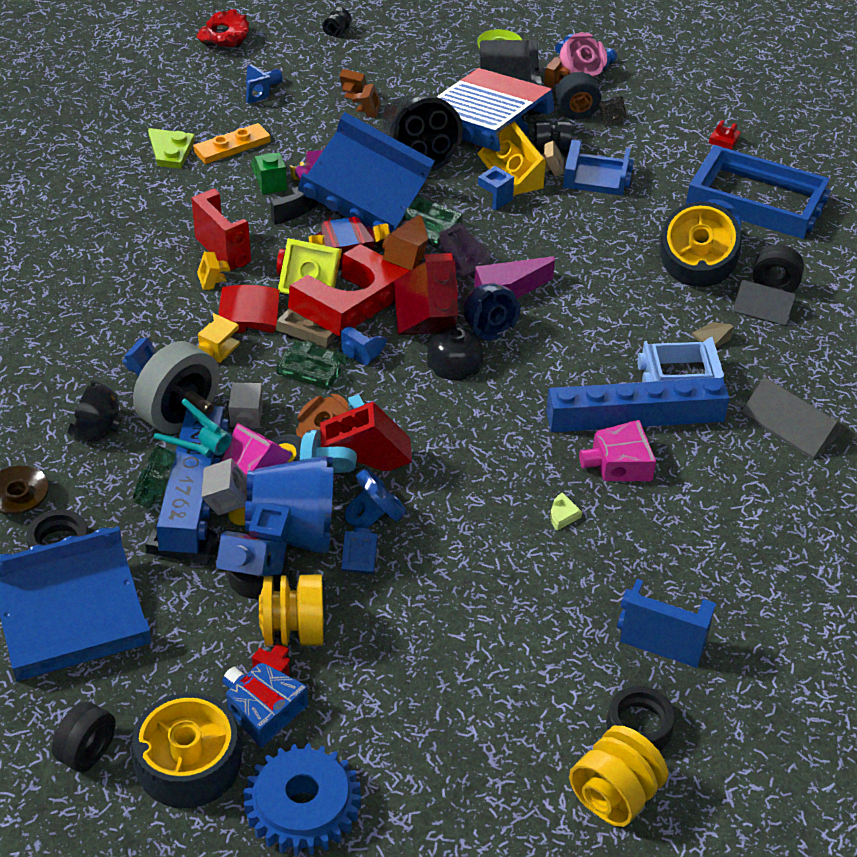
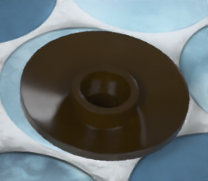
(21, 489)

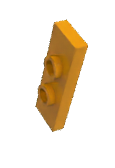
(231, 143)

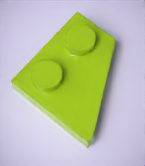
(170, 147)

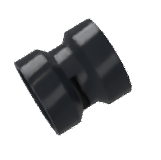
(337, 22)

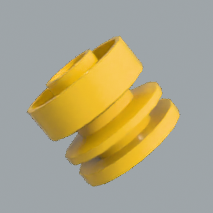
(619, 775)

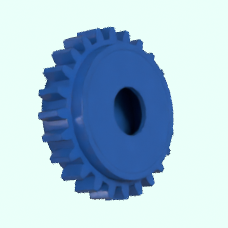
(307, 823)

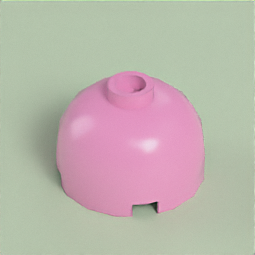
(583, 54)

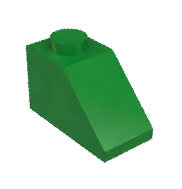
(270, 172)

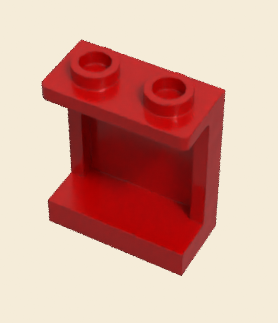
(217, 234)

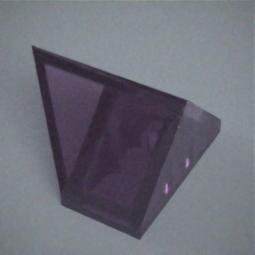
(464, 248)

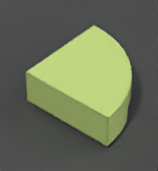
(564, 512)

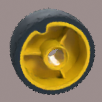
(700, 262)
(186, 750)

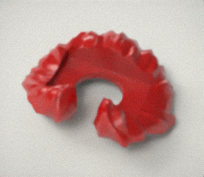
(233, 36)

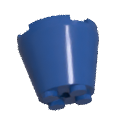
(306, 490)

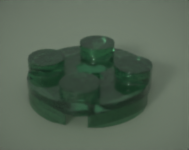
(151, 479)

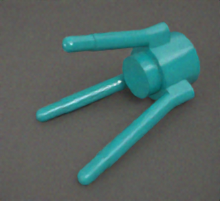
(211, 436)

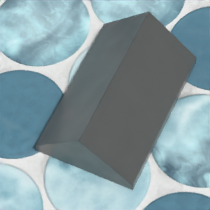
(792, 419)

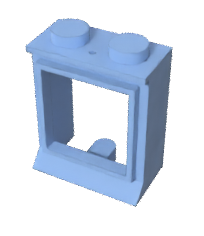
(662, 353)

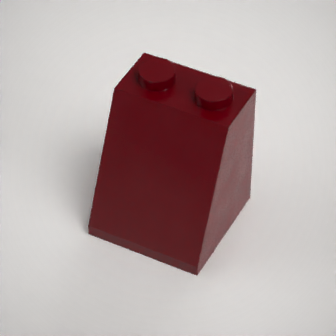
(427, 298)

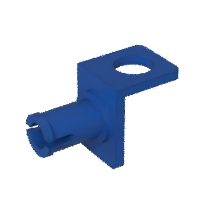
(260, 82)

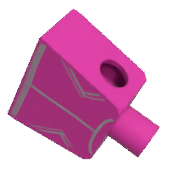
(254, 450)
(621, 453)

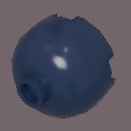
(491, 310)

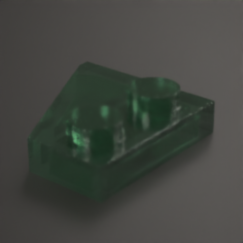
(434, 218)

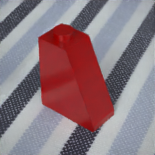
(371, 435)

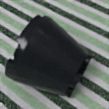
(424, 125)

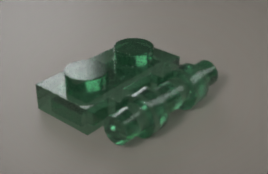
(312, 363)

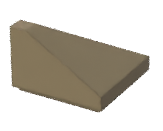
(719, 331)

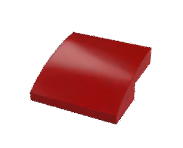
(250, 306)

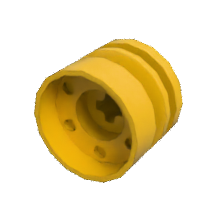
(292, 610)

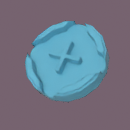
(343, 458)

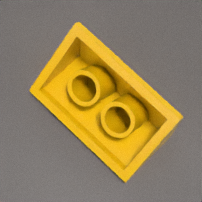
(517, 158)

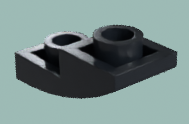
(291, 206)

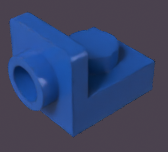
(359, 551)

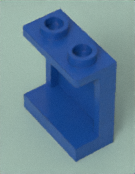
(597, 172)
(664, 627)

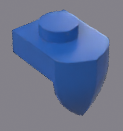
(360, 346)

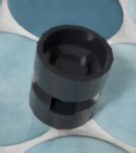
(544, 135)

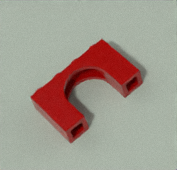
(340, 308)

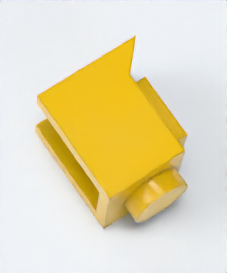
(217, 339)

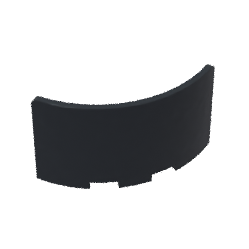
(511, 58)

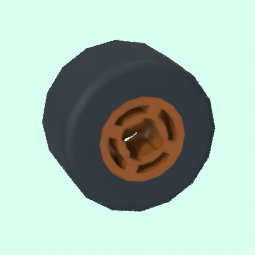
(578, 95)

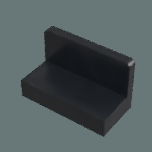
(764, 302)

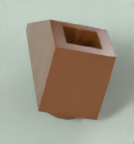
(406, 244)

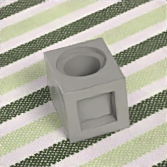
(246, 404)
(224, 486)

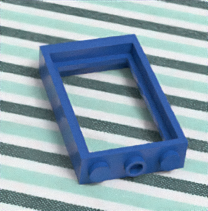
(767, 172)

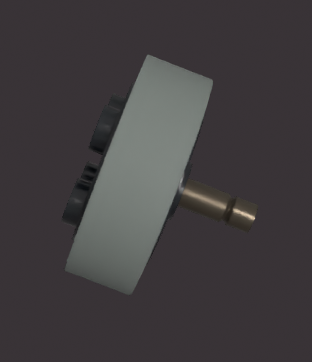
(168, 378)

